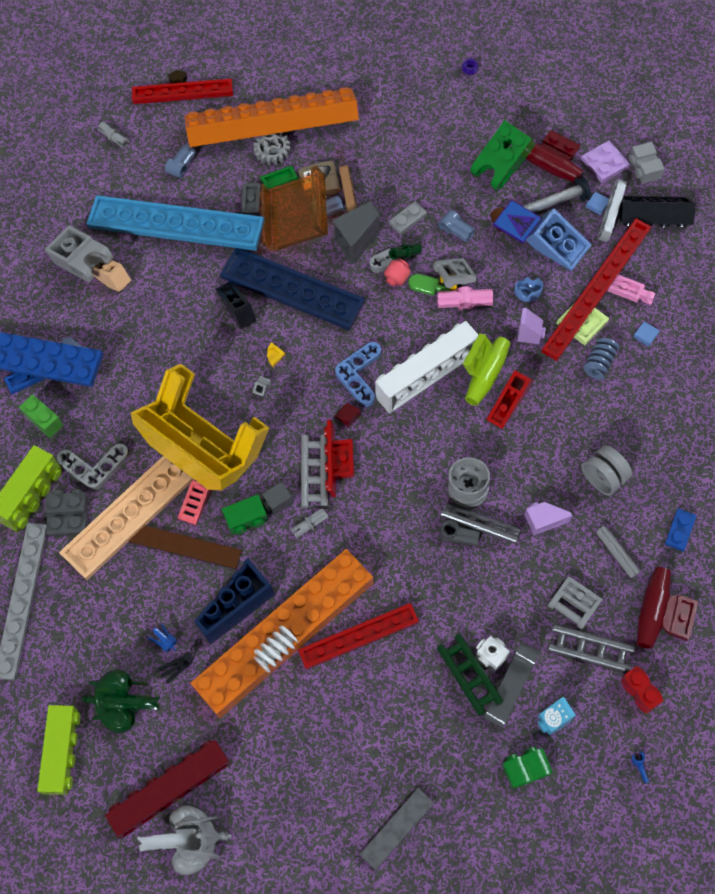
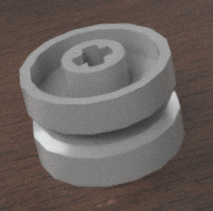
(606, 470)

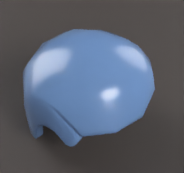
(533, 287)

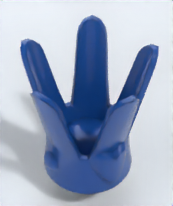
(167, 640)

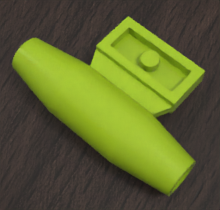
(484, 365)

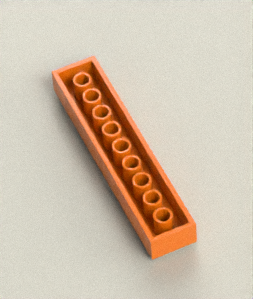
(271, 117)
(302, 614)

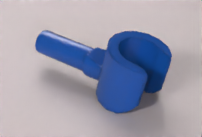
(639, 764)

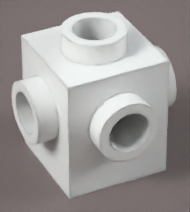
(495, 659)

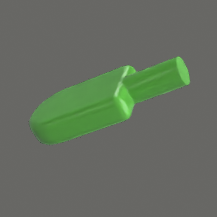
(425, 284)

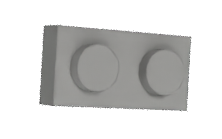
(408, 218)

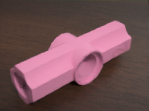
(465, 298)

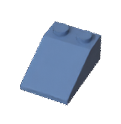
(558, 240)

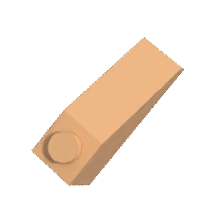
(111, 275)

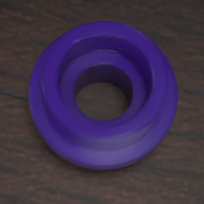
(470, 63)

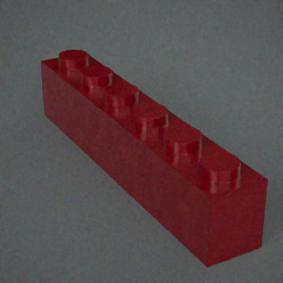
(167, 789)

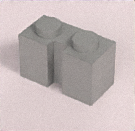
(646, 163)

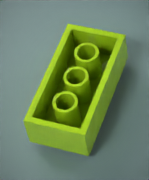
(27, 487)

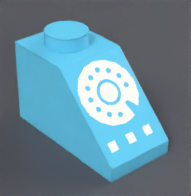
(555, 717)

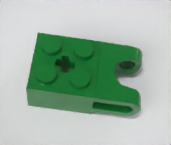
(500, 157)

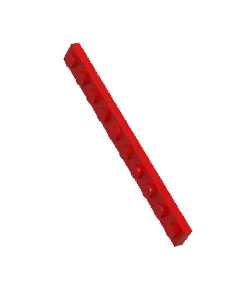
(596, 290)

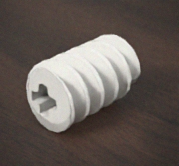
(274, 648)

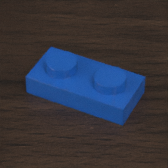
(680, 529)

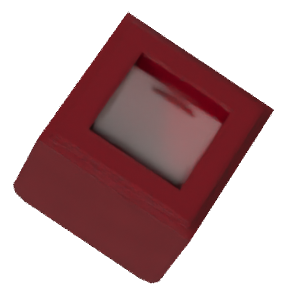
(348, 414)

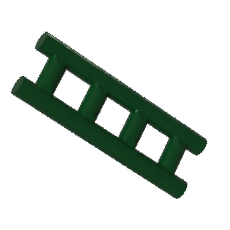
(466, 686)

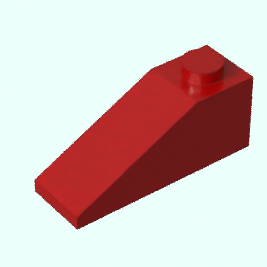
(510, 399)

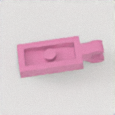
(631, 290)

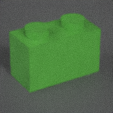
(41, 416)

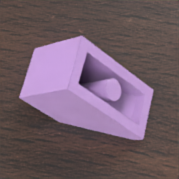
(530, 328)
(545, 517)

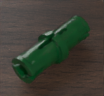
(405, 251)

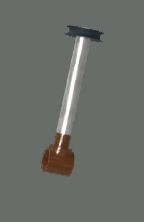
(580, 189)

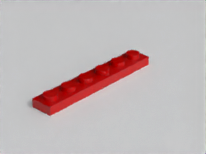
(182, 91)
(358, 636)

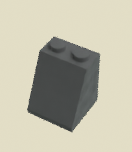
(357, 230)

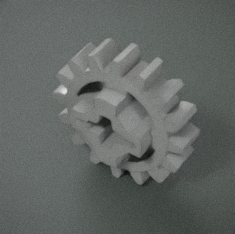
(272, 148)

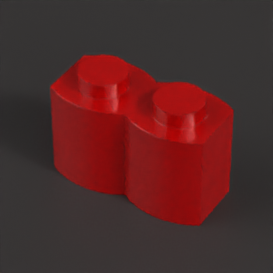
(638, 685)

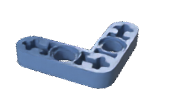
(353, 369)

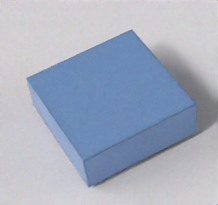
(597, 203)
(646, 334)

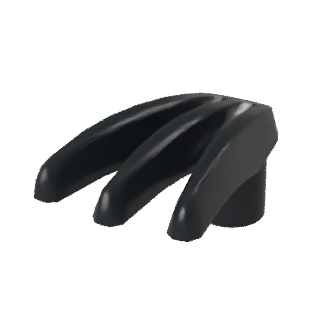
(182, 663)

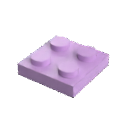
(605, 161)

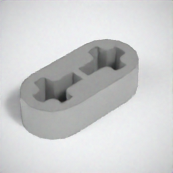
(382, 258)

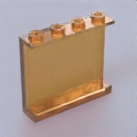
(294, 211)

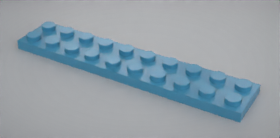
(176, 222)

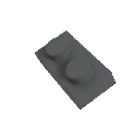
(251, 199)

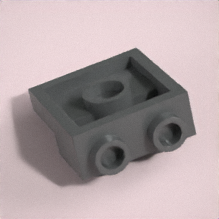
(66, 512)

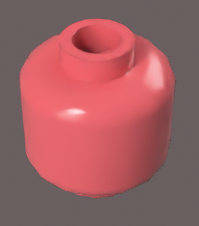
(397, 272)

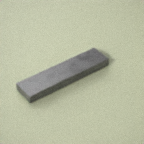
(396, 829)

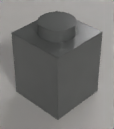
(276, 498)

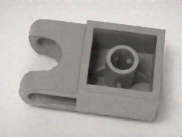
(78, 253)

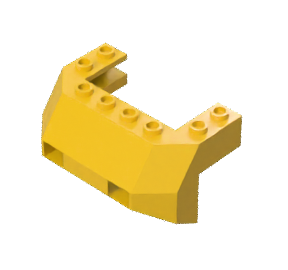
(193, 441)

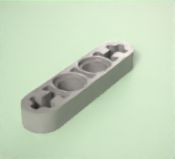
(611, 210)

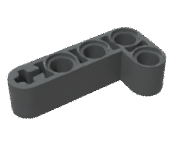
(512, 684)

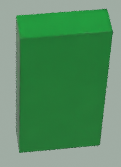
(279, 177)

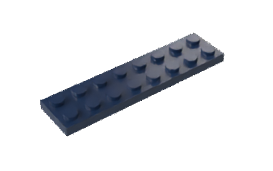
(293, 288)

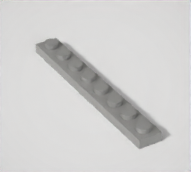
(21, 600)

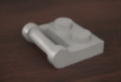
(459, 269)
(577, 596)

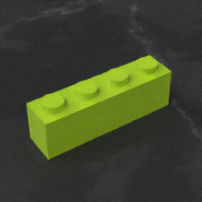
(58, 750)

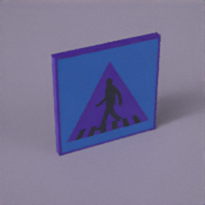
(517, 221)

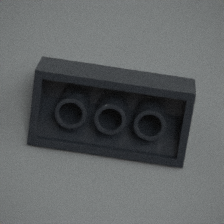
(657, 210)

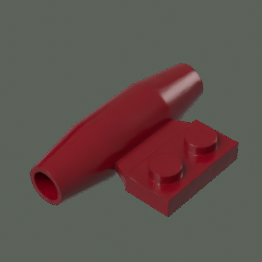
(555, 156)
(664, 611)

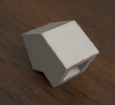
(262, 386)

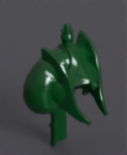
(114, 705)

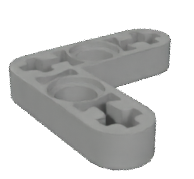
(91, 472)

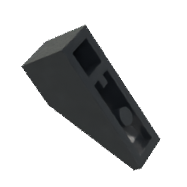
(236, 305)

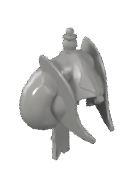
(193, 840)

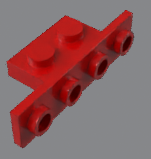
(340, 458)

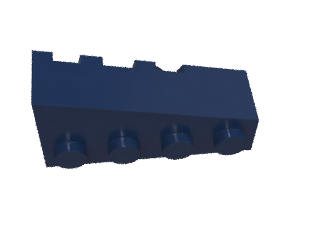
(234, 602)

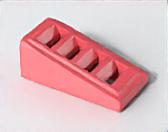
(188, 500)

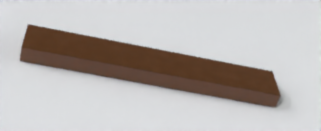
(187, 546)

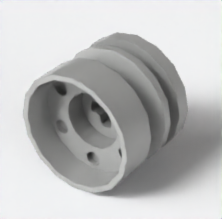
(468, 473)

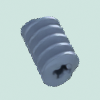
(600, 358)

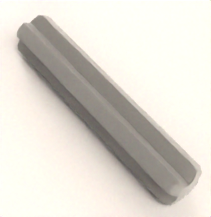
(617, 551)

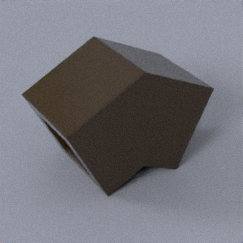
(177, 77)

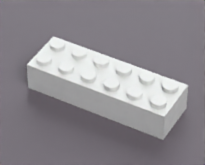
(425, 367)

